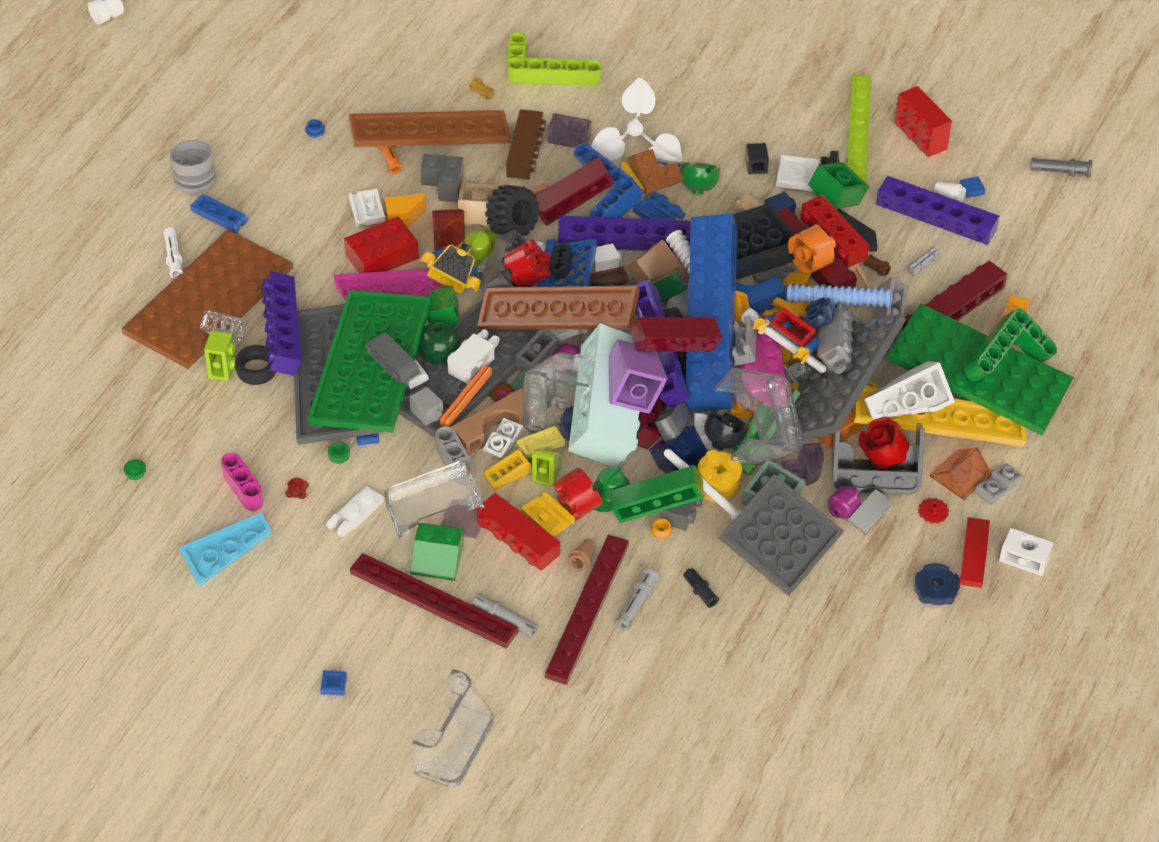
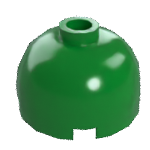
(699, 177)

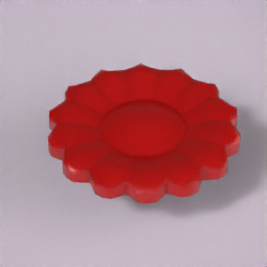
(933, 510)

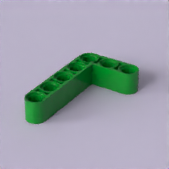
(1012, 328)

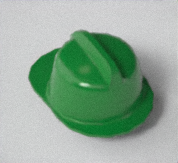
(606, 482)

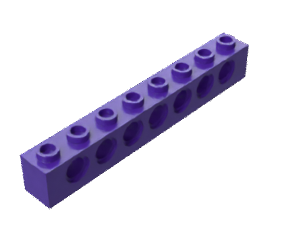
(622, 232)

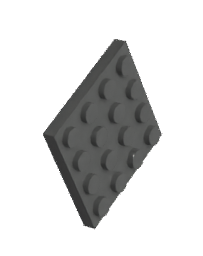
(781, 535)

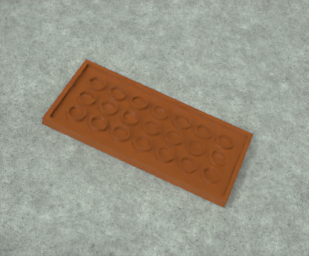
(221, 280)

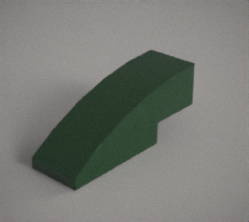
(670, 284)

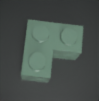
(764, 474)

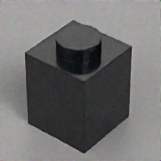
(756, 158)

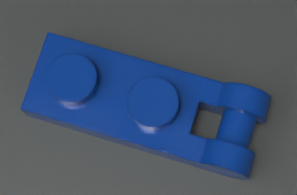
(218, 213)

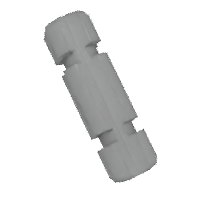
(923, 261)

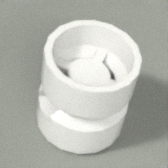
(104, 9)

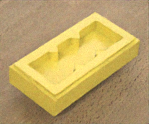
(546, 439)

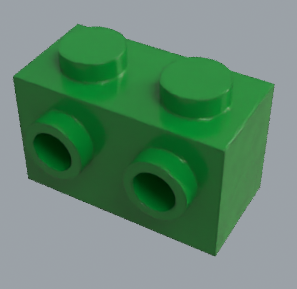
(444, 306)

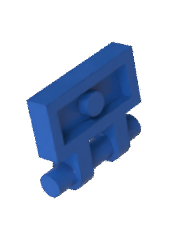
(654, 208)

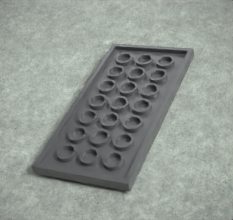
(316, 336)
(449, 387)
(830, 397)

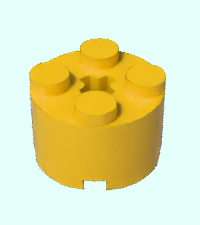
(721, 473)

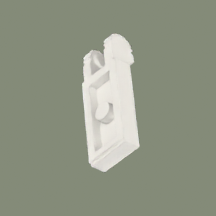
(356, 511)

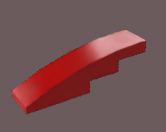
(974, 552)

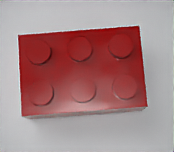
(922, 121)
(382, 247)

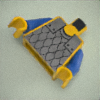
(453, 267)

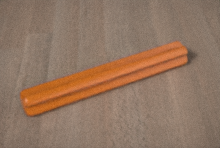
(465, 396)

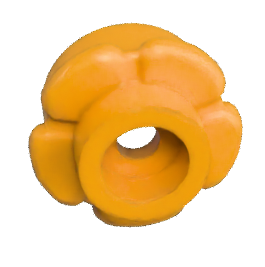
(661, 524)

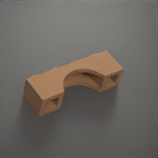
(472, 429)

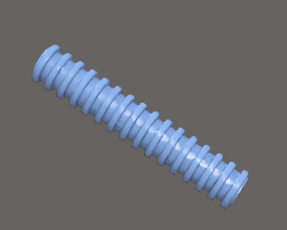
(840, 295)

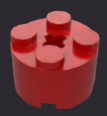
(528, 264)
(884, 443)
(577, 493)

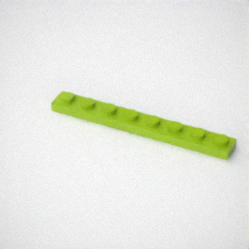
(859, 125)

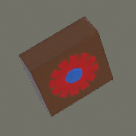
(500, 391)

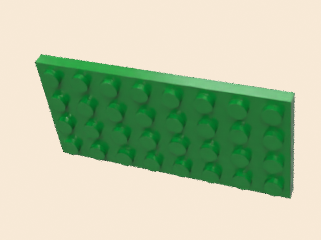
(353, 385)
(1017, 387)

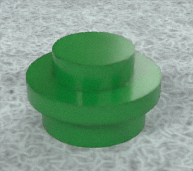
(135, 469)

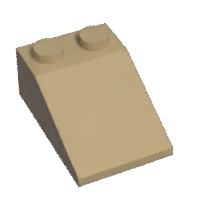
(473, 202)

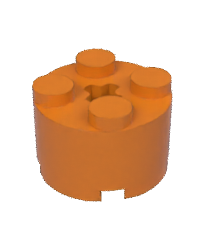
(812, 249)

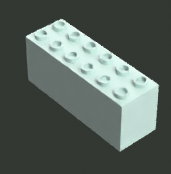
(597, 427)

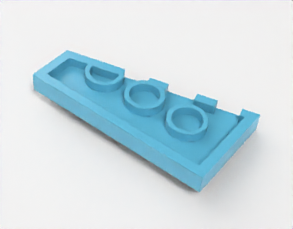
(219, 549)

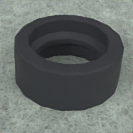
(253, 377)

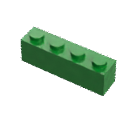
(657, 494)

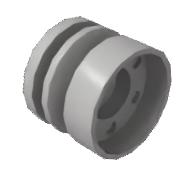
(193, 166)

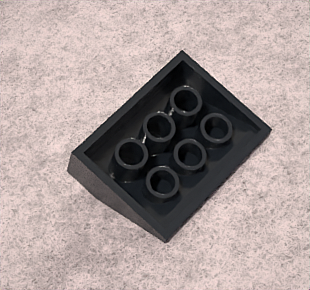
(761, 241)

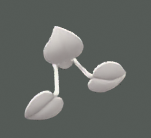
(638, 99)

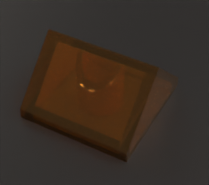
(962, 472)

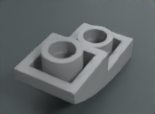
(999, 483)
(870, 511)

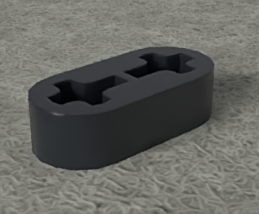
(561, 266)

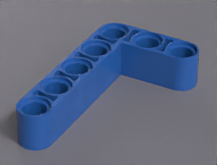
(624, 192)

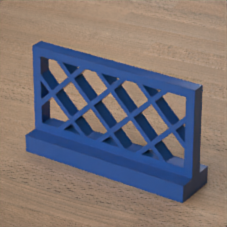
(586, 270)

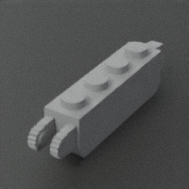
(836, 341)

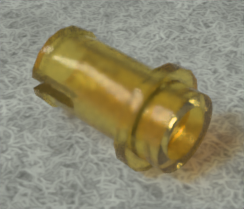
(478, 86)

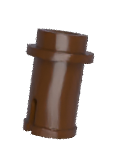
(882, 268)

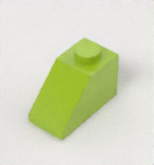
(545, 466)

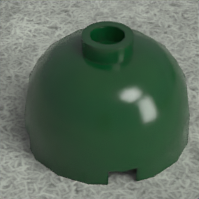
(438, 342)

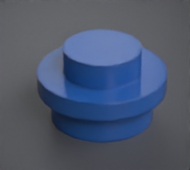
(314, 128)

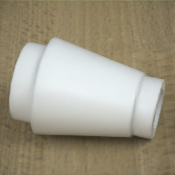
(950, 190)

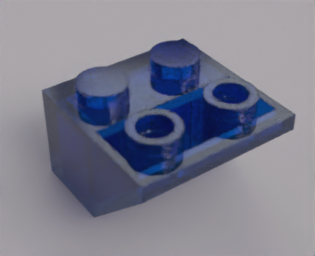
(686, 446)

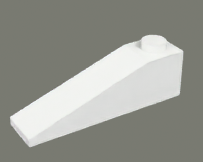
(911, 393)

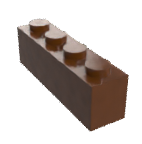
(525, 144)

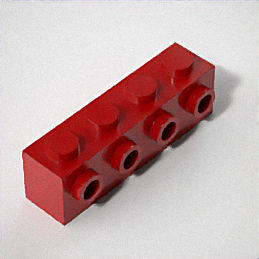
(849, 244)

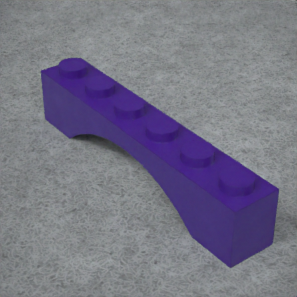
(650, 305)

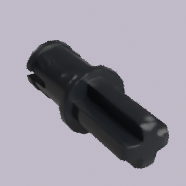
(701, 587)

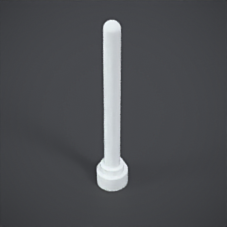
(784, 341)
(707, 488)

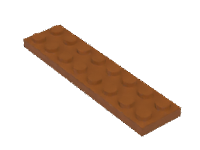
(429, 128)
(558, 307)

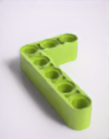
(548, 70)

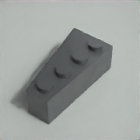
(496, 273)

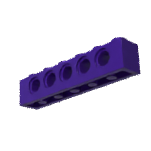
(937, 210)
(281, 323)

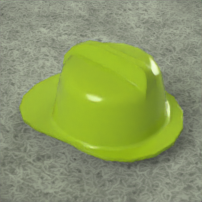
(481, 243)

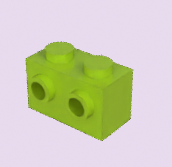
(220, 355)

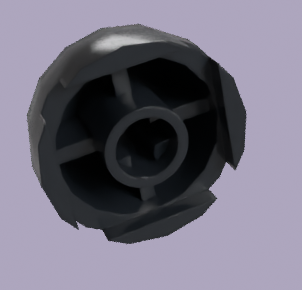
(724, 430)

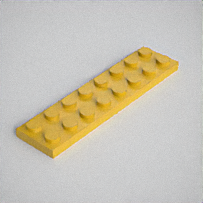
(958, 420)

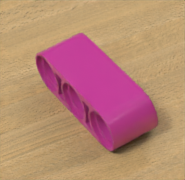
(242, 481)

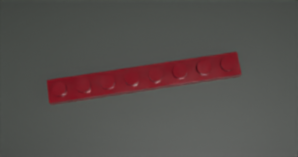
(434, 600)
(587, 610)

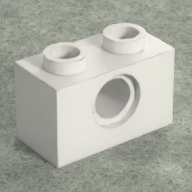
(1026, 551)

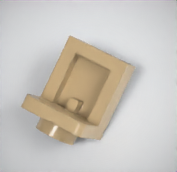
(744, 203)

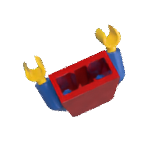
(793, 329)

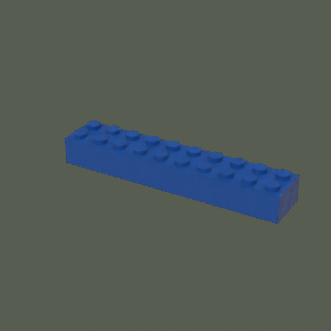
(712, 295)

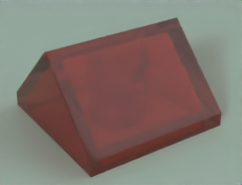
(448, 227)

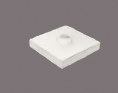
(796, 172)

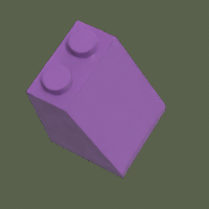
(634, 377)

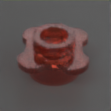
(293, 485)

